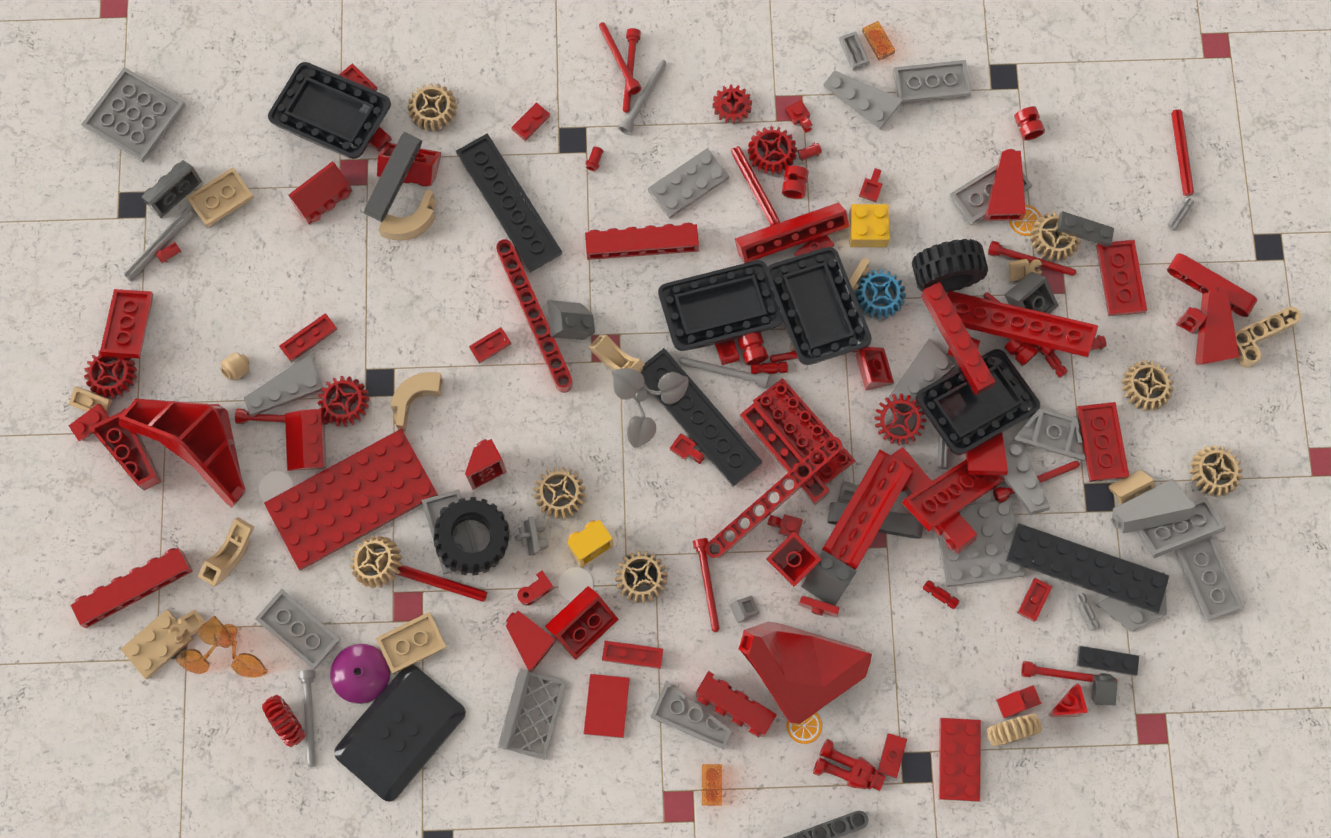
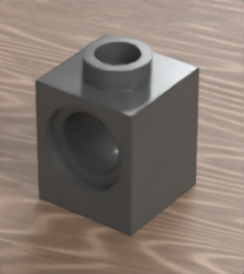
(1104, 689)

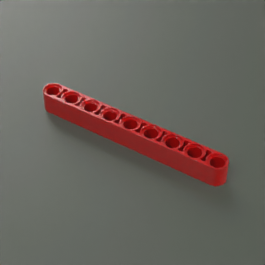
(533, 307)
(764, 500)

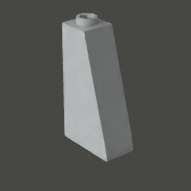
(1154, 508)

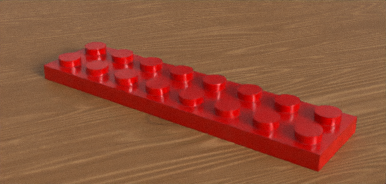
(1024, 324)

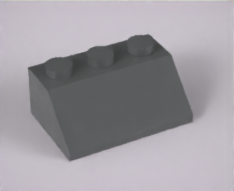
(171, 188)

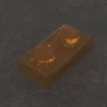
(878, 40)
(711, 785)

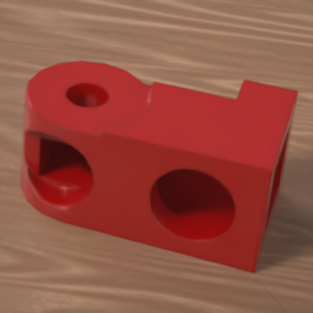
(536, 590)

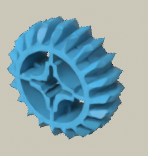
(869, 283)

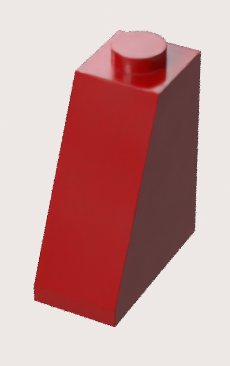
(529, 639)

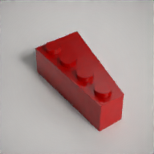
(128, 451)
(735, 705)

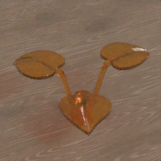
(217, 634)

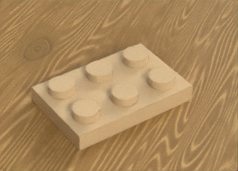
(220, 197)
(411, 643)
(155, 645)

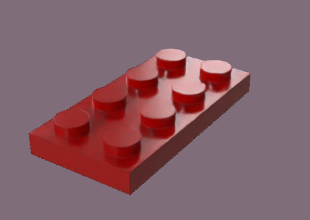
(1121, 278)
(126, 323)
(1102, 442)
(959, 759)

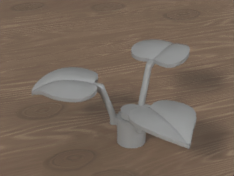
(628, 385)

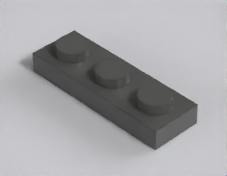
(1085, 229)

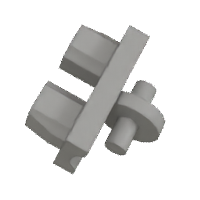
(529, 537)

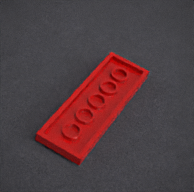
(948, 495)

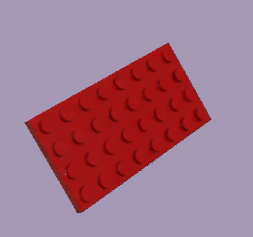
(350, 499)

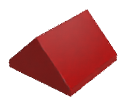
(874, 367)

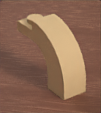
(413, 225)
(612, 355)
(414, 387)
(229, 555)

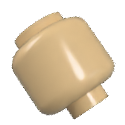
(235, 366)

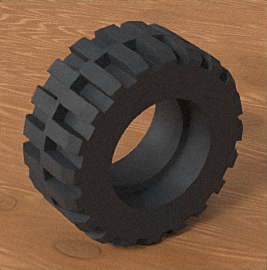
(952, 264)
(477, 511)

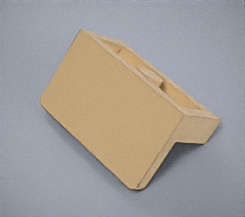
(1132, 486)

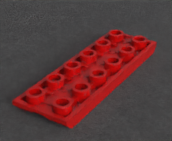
(801, 427)
(867, 509)

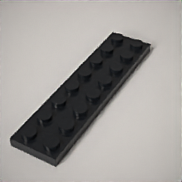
(509, 202)
(703, 422)
(1087, 568)

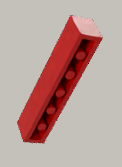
(792, 232)
(642, 241)
(957, 338)
(782, 450)
(955, 529)
(131, 588)

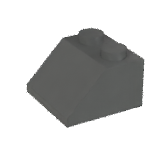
(1033, 293)
(570, 320)
(828, 579)

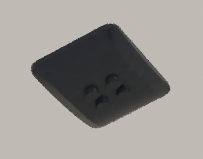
(329, 110)
(719, 306)
(818, 306)
(973, 419)
(399, 733)

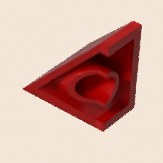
(1071, 704)

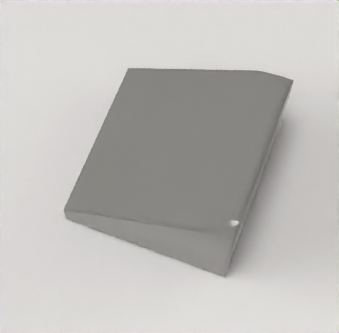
(846, 492)
(744, 608)

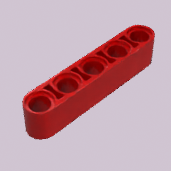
(1202, 279)

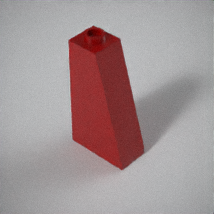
(1007, 191)
(1217, 332)

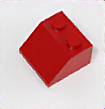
(793, 559)

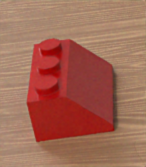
(422, 170)
(320, 193)
(305, 440)
(484, 464)
(581, 622)

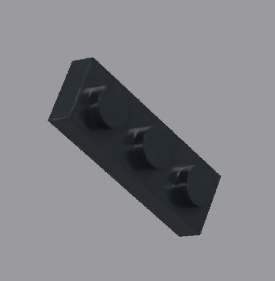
(1107, 661)

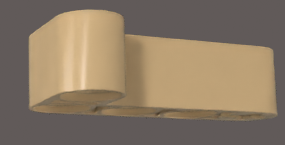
(1266, 331)

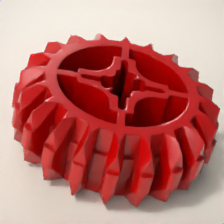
(782, 159)
(104, 378)
(336, 404)
(909, 433)
(283, 720)

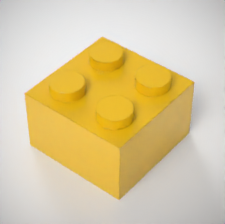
(869, 225)
(589, 542)

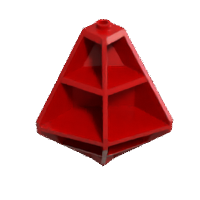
(196, 434)
(802, 667)

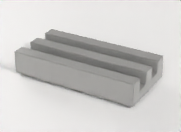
(860, 64)

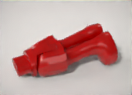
(861, 775)

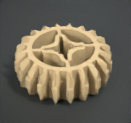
(434, 97)
(1050, 250)
(1162, 385)
(1201, 468)
(565, 478)
(385, 564)
(648, 580)
(1014, 730)

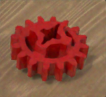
(739, 99)

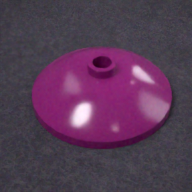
(373, 676)

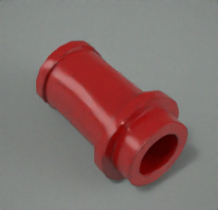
(810, 151)
(594, 159)
(168, 252)
(1099, 343)

